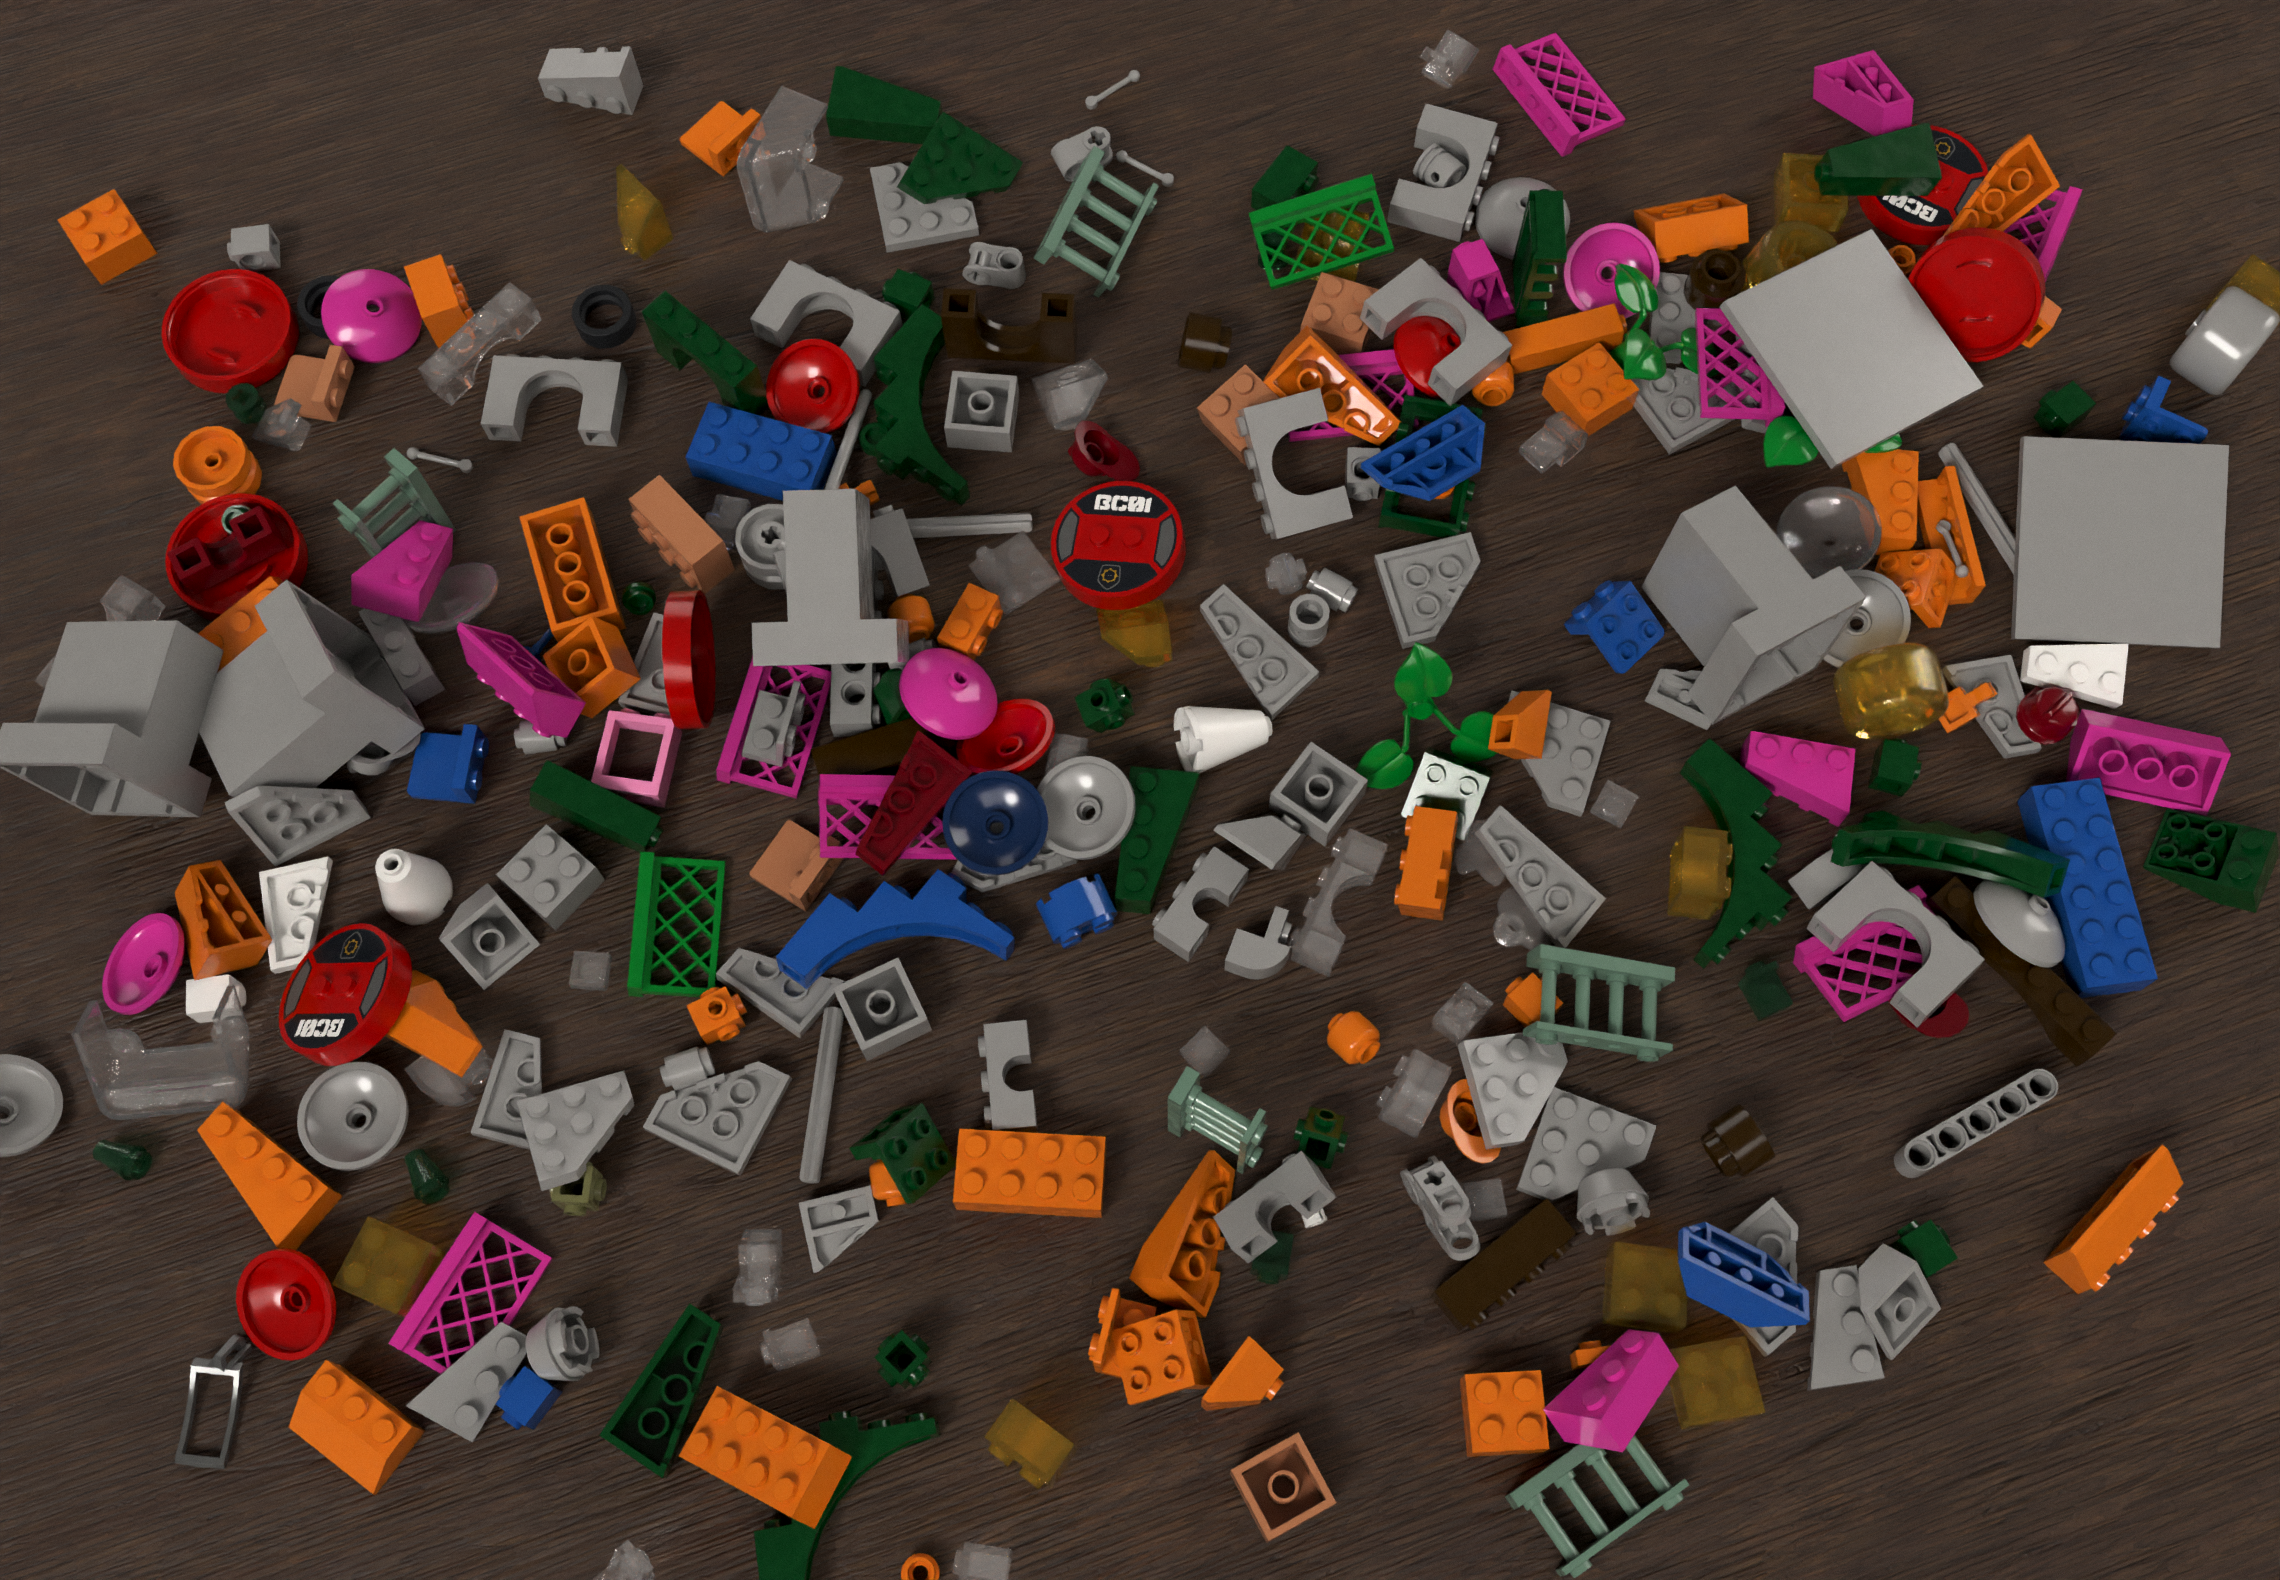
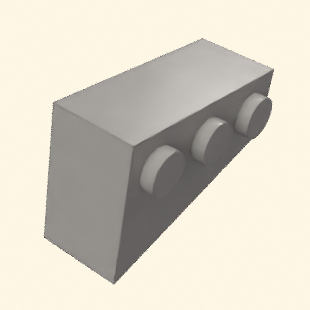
(592, 79)

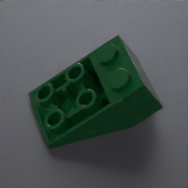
(2214, 858)

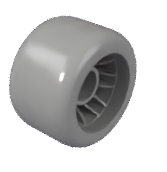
(2224, 340)

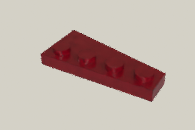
(911, 802)

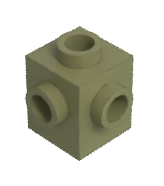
(593, 1192)

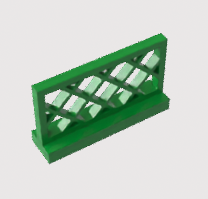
(1316, 205)
(647, 914)

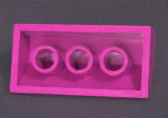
(521, 680)
(2147, 761)

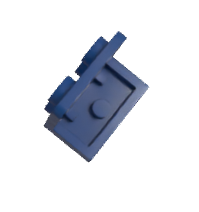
(2151, 423)
(1617, 624)
(449, 766)

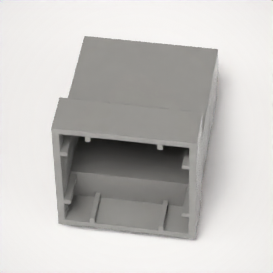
(828, 588)
(1745, 604)
(302, 699)
(119, 720)

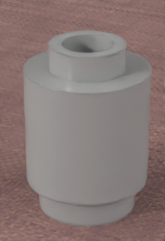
(1333, 589)
(534, 743)
(687, 1068)

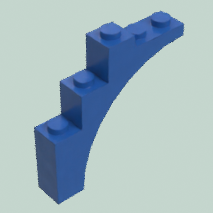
(889, 913)

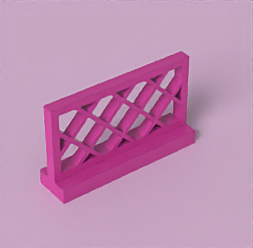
(1540, 100)
(2055, 227)
(1368, 366)
(1770, 401)
(731, 757)
(854, 794)
(1814, 953)
(449, 1275)

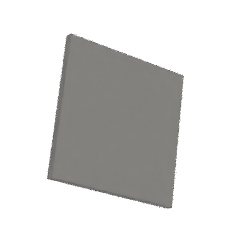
(1851, 348)
(2120, 542)

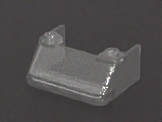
(776, 165)
(165, 1080)

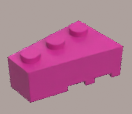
(1864, 93)
(1479, 280)
(405, 572)
(1803, 771)
(1614, 1392)

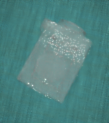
(790, 1345)

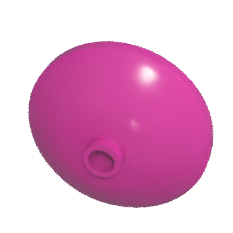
(1606, 247)
(367, 334)
(948, 693)
(143, 964)

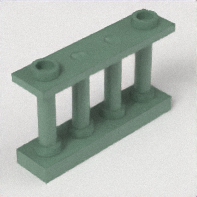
(1067, 220)
(412, 489)
(1617, 973)
(1195, 1110)
(1562, 1475)

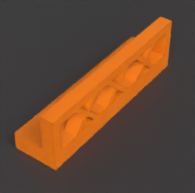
(1943, 500)

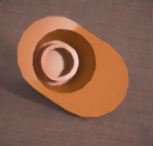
(1461, 1124)

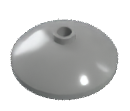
(1501, 213)
(1883, 614)
(1073, 790)
(2021, 922)
(336, 1102)
(32, 1104)

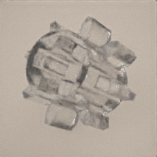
(1285, 573)

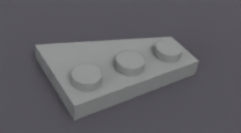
(649, 692)
(1999, 712)
(774, 993)
(513, 1077)
(1842, 1339)
(471, 1385)

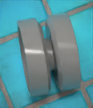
(757, 540)

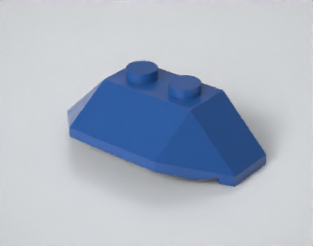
(1431, 457)
(1739, 1279)

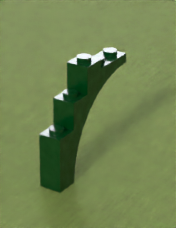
(904, 369)
(1737, 805)
(1938, 845)
(789, 1550)

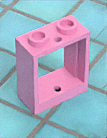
(634, 790)

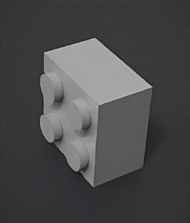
(981, 411)
(1318, 793)
(550, 877)
(882, 1009)

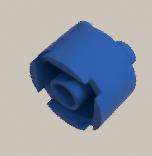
(1077, 910)

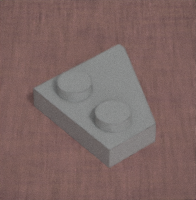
(1671, 695)
(837, 1223)

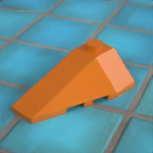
(2009, 189)
(1348, 401)
(434, 1027)
(1183, 1249)

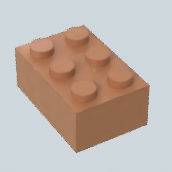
(680, 535)

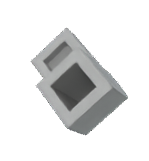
(1822, 880)
(1259, 956)

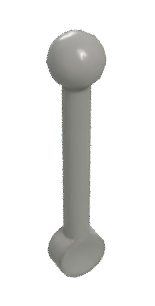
(1092, 101)
(1167, 179)
(465, 464)
(1944, 527)

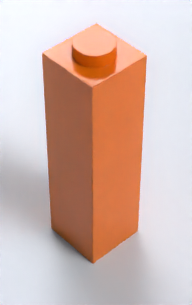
(1564, 338)

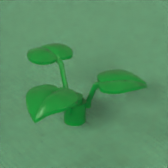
(1638, 352)
(1789, 444)
(1416, 682)

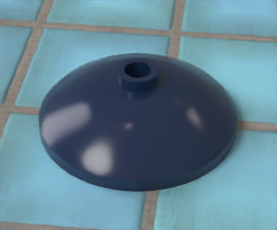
(989, 800)

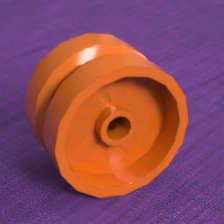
(216, 464)

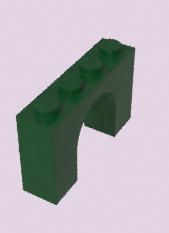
(684, 337)

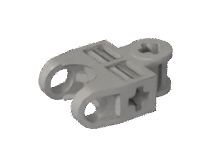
(1443, 1206)

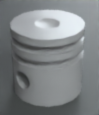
(1438, 168)
(1308, 620)

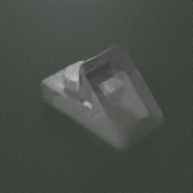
(282, 426)
(1461, 1013)

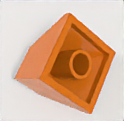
(1245, 1379)

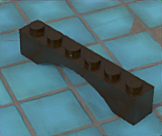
(2062, 1013)

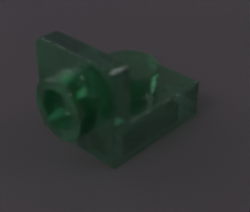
(1764, 990)
(1274, 1262)

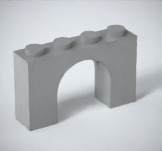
(1447, 210)
(803, 291)
(1425, 293)
(518, 380)
(1263, 428)
(893, 545)
(1876, 898)

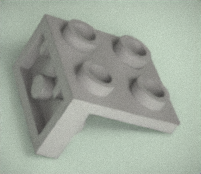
(773, 726)

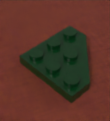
(957, 164)

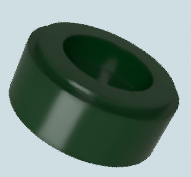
(870, 436)

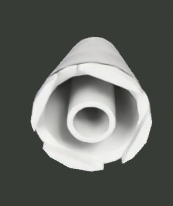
(1218, 735)
(412, 886)

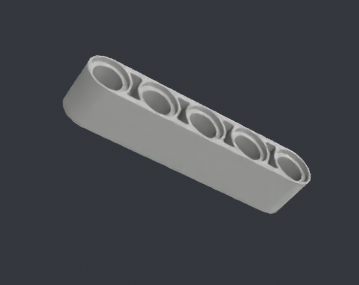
(1987, 1111)

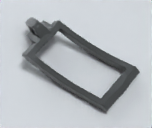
(216, 1366)

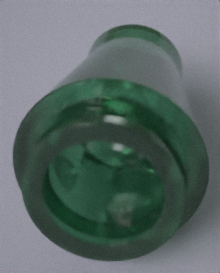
(124, 1159)
(426, 1178)

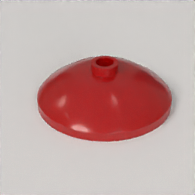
(1421, 346)
(799, 375)
(1012, 740)
(286, 1304)

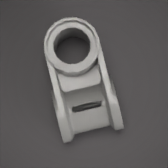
(1072, 151)
(993, 266)

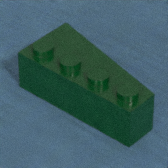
(1146, 851)
(663, 1397)

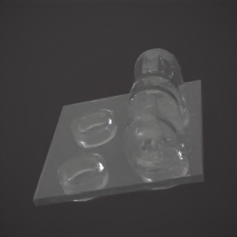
(1013, 571)

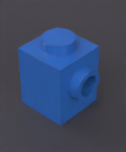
(526, 1399)

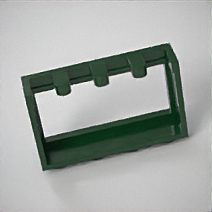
(1539, 242)
(1427, 410)

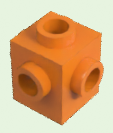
(717, 1014)

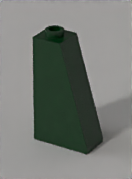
(878, 110)
(1882, 165)
(594, 808)

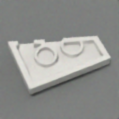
(2086, 670)
(293, 909)

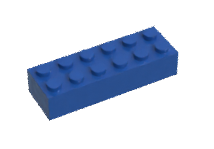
(2096, 903)

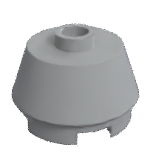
(1611, 1201)
(562, 1346)

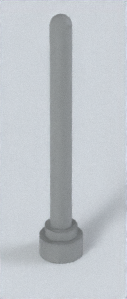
(849, 440)

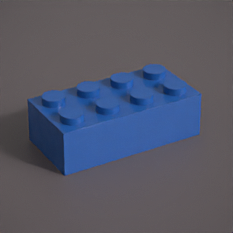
(759, 453)

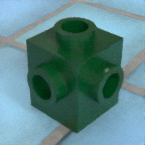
(1105, 705)
(1321, 1136)
(895, 1348)

